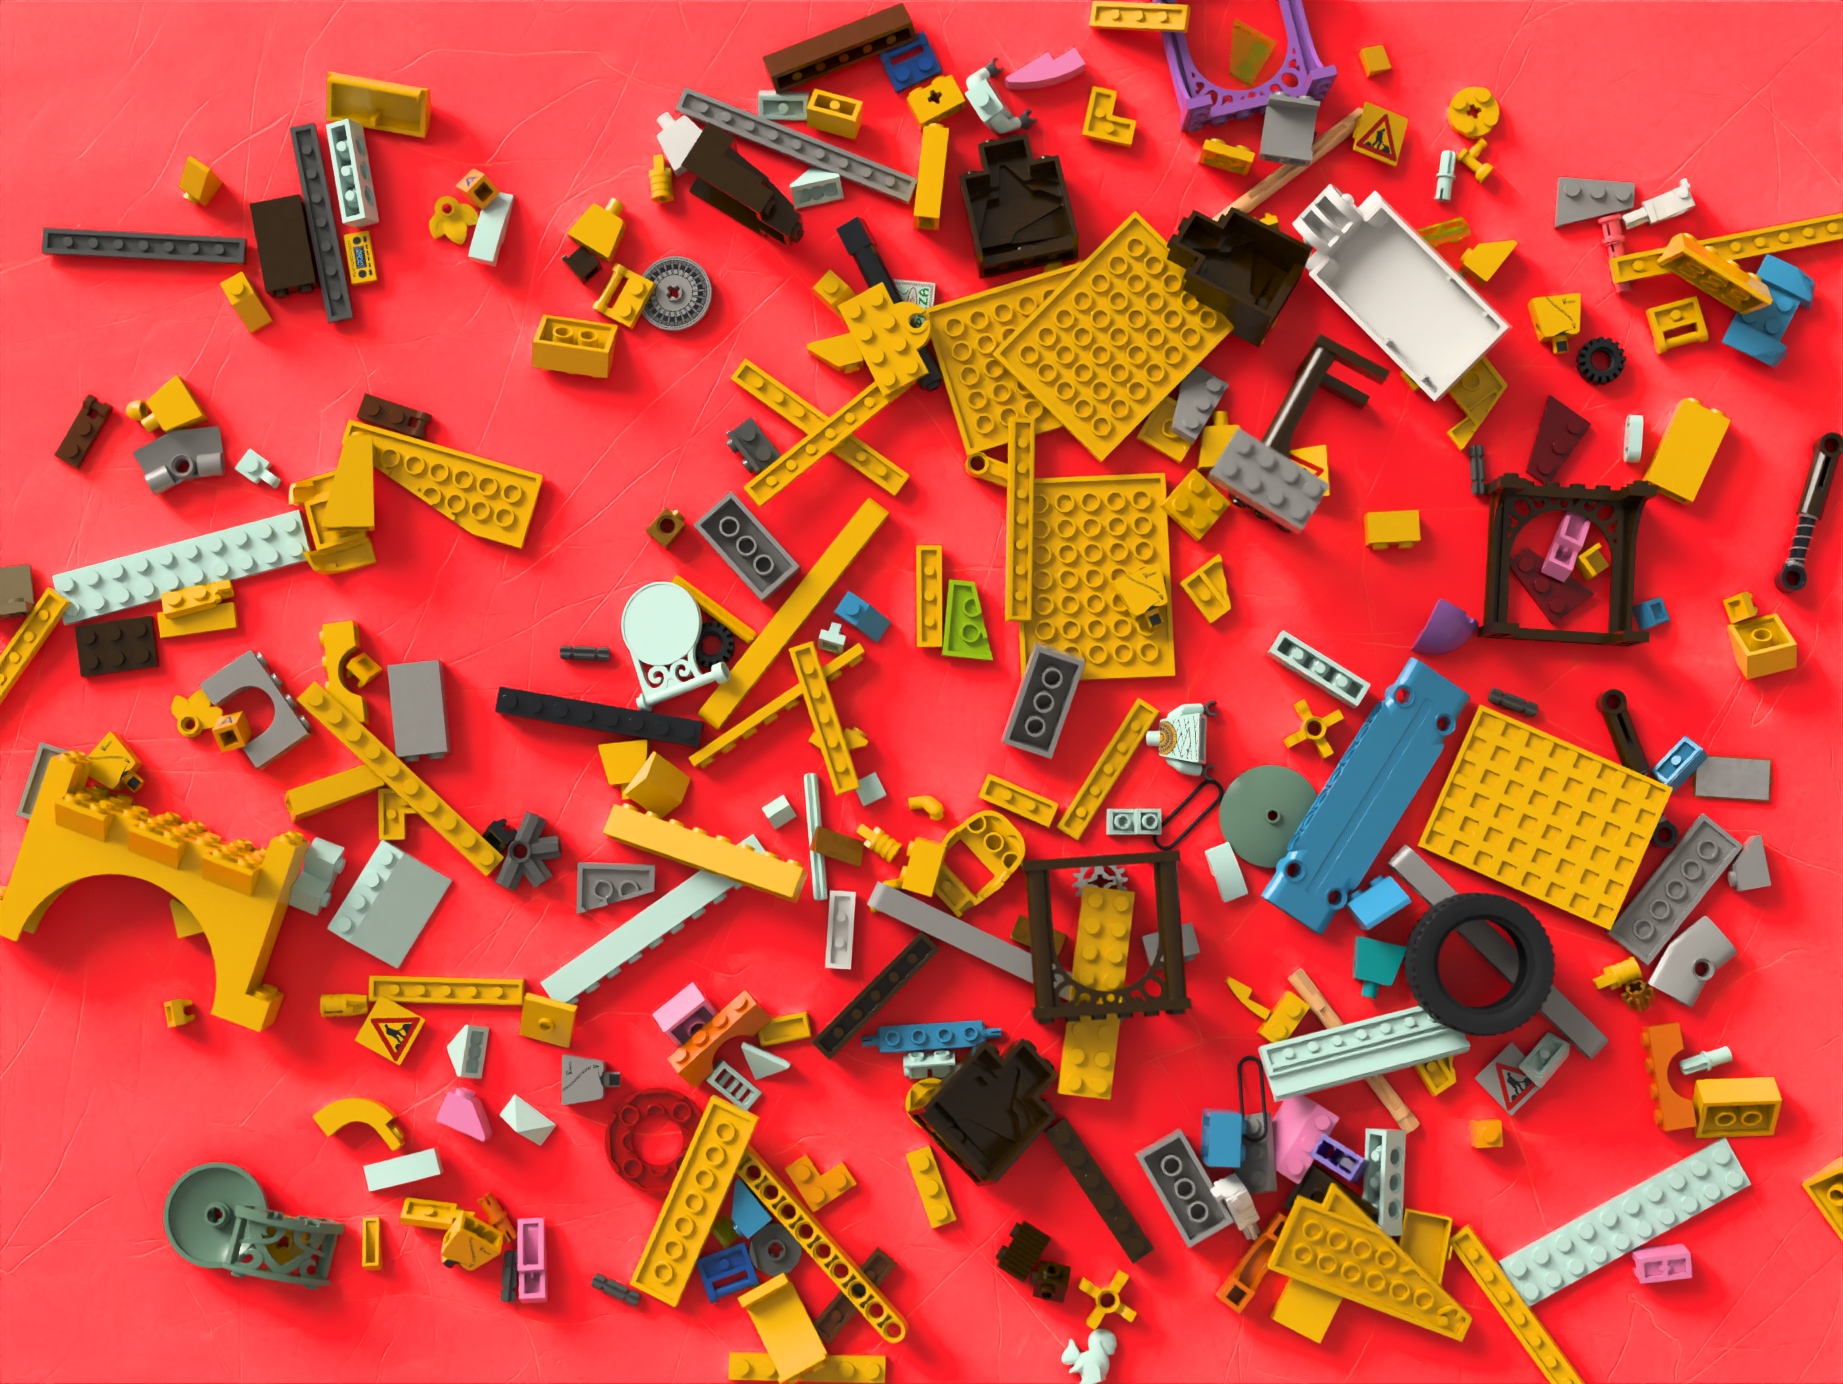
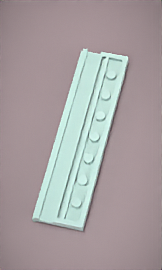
(1357, 1052)

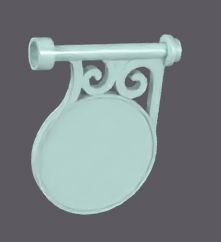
(661, 630)

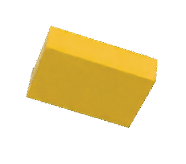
(1426, 1240)

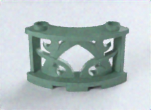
(320, 1229)

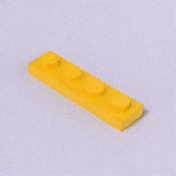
(1140, 16)
(929, 596)

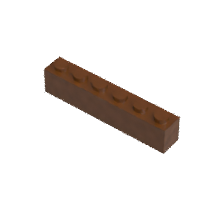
(839, 48)

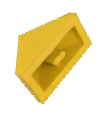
(184, 920)

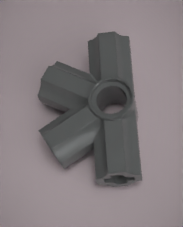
(538, 850)

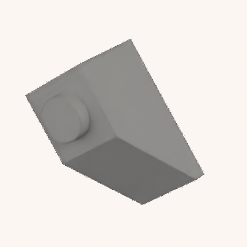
(1749, 866)

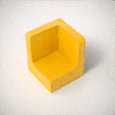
(1591, 562)

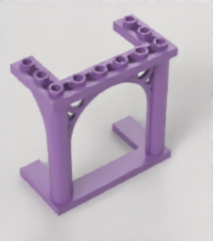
(1198, 111)

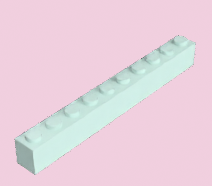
(639, 933)

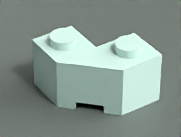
(319, 872)

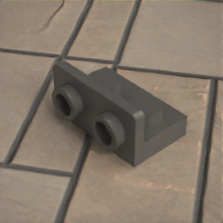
(753, 446)

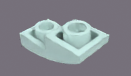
(1133, 822)
(1226, 872)

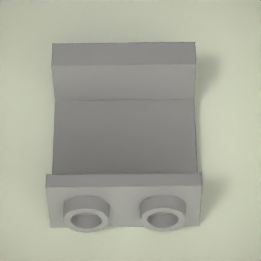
(1289, 129)

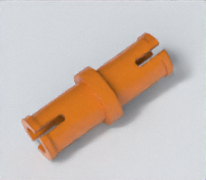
(497, 1217)

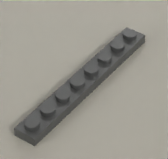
(322, 223)
(144, 246)

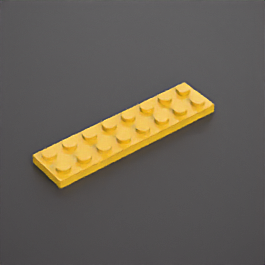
(1101, 966)
(694, 1200)

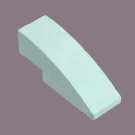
(491, 230)
(403, 1169)

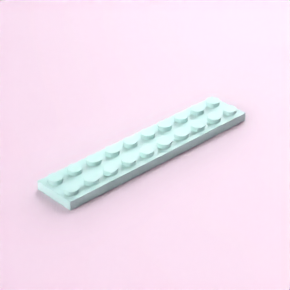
(191, 562)
(1625, 1222)

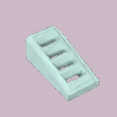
(748, 1101)

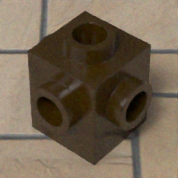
(1050, 1281)

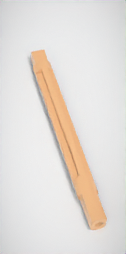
(1287, 172)
(1329, 1019)

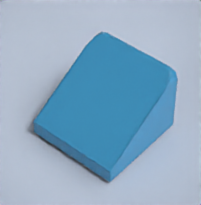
(1650, 613)

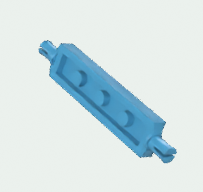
(930, 1036)

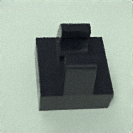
(497, 836)

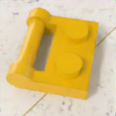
(631, 300)
(1675, 316)

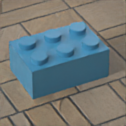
(1222, 1137)

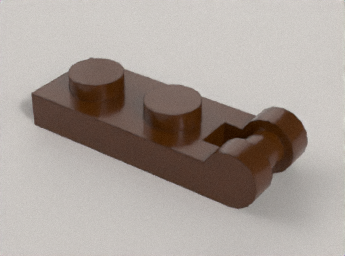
(393, 416)
(84, 431)

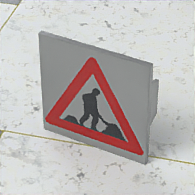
(1506, 1080)

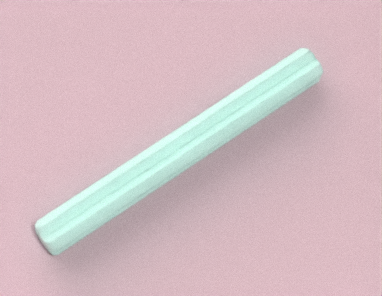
(814, 820)

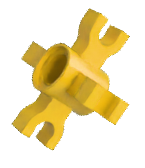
(1306, 716)
(1117, 1306)

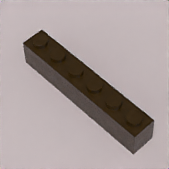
(875, 995)
(1098, 1189)

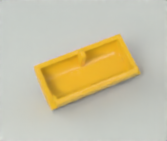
(378, 104)

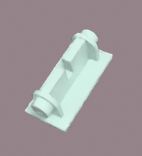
(917, 1063)

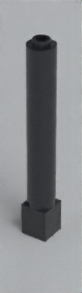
(862, 247)

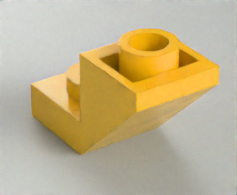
(854, 739)

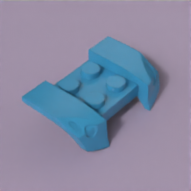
(1762, 330)

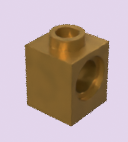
(667, 539)

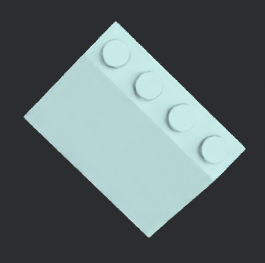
(389, 904)

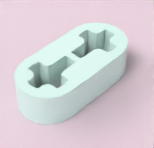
(1633, 438)

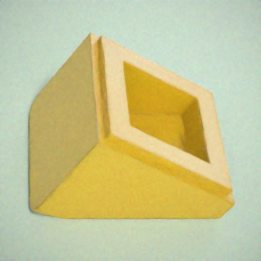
(1374, 60)

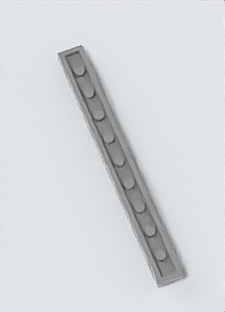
(796, 145)

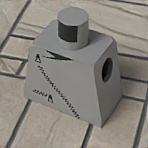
(585, 1079)

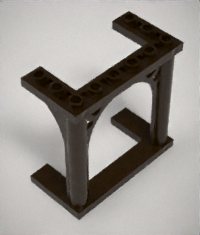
(1310, 376)
(1627, 511)
(1170, 945)

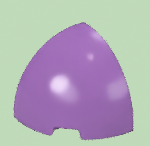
(1445, 630)

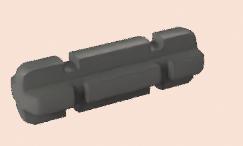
(1477, 469)
(585, 653)
(1513, 702)
(509, 1276)
(615, 1289)

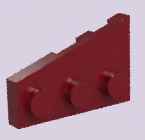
(1556, 438)
(1550, 595)

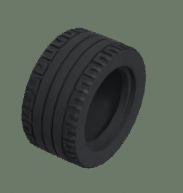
(1533, 975)

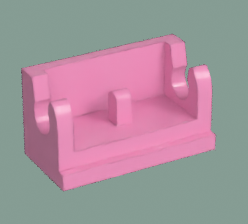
(1662, 1263)

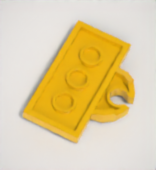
(887, 337)

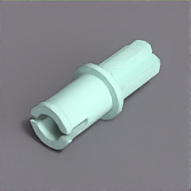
(1445, 176)
(1705, 1060)

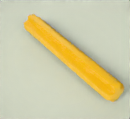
(717, 612)

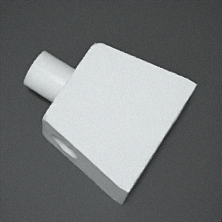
(677, 139)

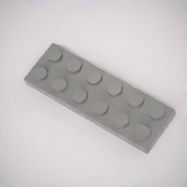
(1674, 889)

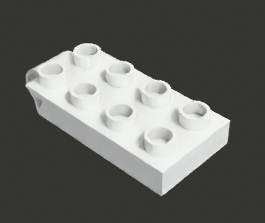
(1398, 288)

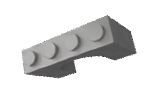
(287, 727)

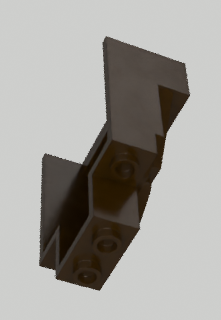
(740, 188)
(1017, 209)
(1239, 268)
(989, 1108)

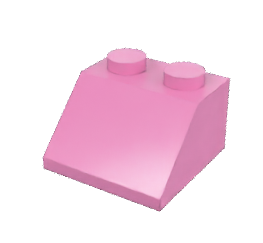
(685, 1014)
(465, 1113)

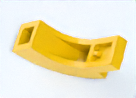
(362, 1109)

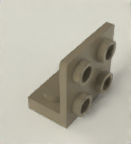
(16, 591)

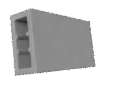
(419, 710)

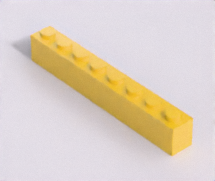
(705, 852)

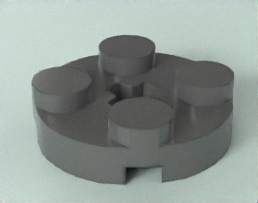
(767, 1261)

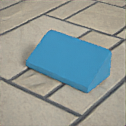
(1679, 763)

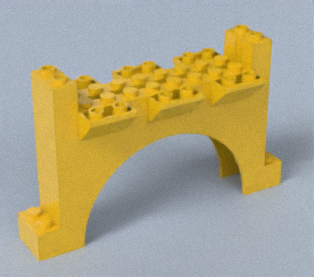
(228, 887)

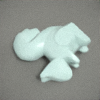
(1095, 1362)

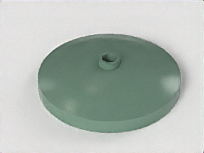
(1246, 810)
(192, 1211)

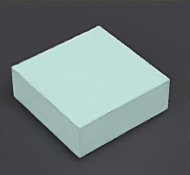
(870, 790)

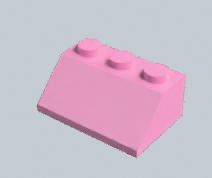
(1296, 1132)

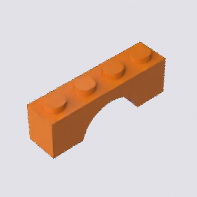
(739, 1017)
(1661, 1044)
(1248, 1273)

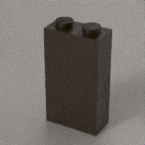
(285, 246)

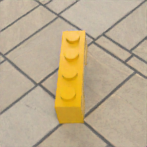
(340, 642)

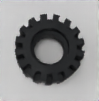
(1611, 350)
(727, 646)

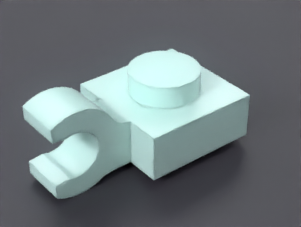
(256, 468)

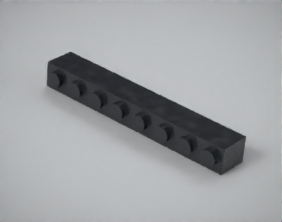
(599, 717)

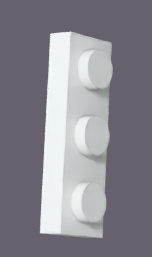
(840, 929)

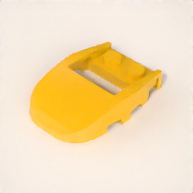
(995, 844)

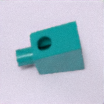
(1375, 963)

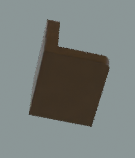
(582, 264)

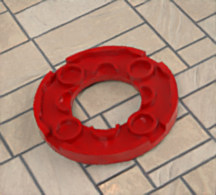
(620, 1132)

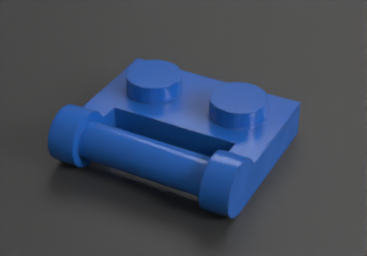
(913, 70)
(724, 1264)

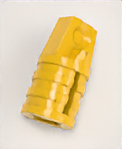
(661, 181)
(880, 842)
(1618, 974)
(343, 1005)

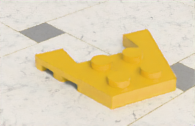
(1475, 395)

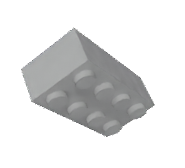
(1268, 481)
(747, 547)
(1043, 700)
(1183, 1187)

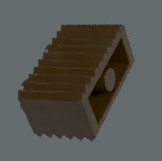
(1022, 1250)

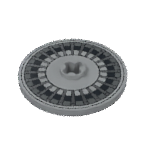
(694, 293)

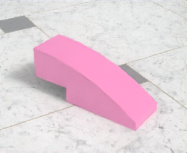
(1046, 71)
(1566, 545)
(532, 1260)

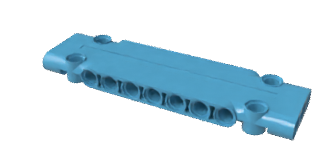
(1366, 796)

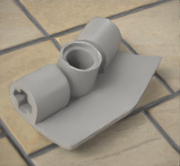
(163, 457)
(1676, 968)

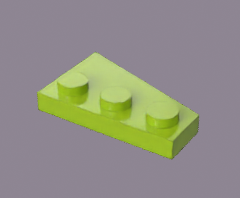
(964, 625)

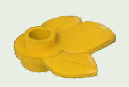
(454, 223)
(197, 709)

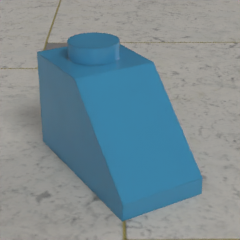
(862, 616)
(748, 1210)

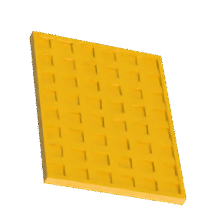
(1545, 817)

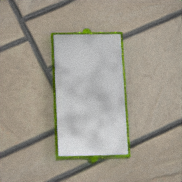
(1733, 778)

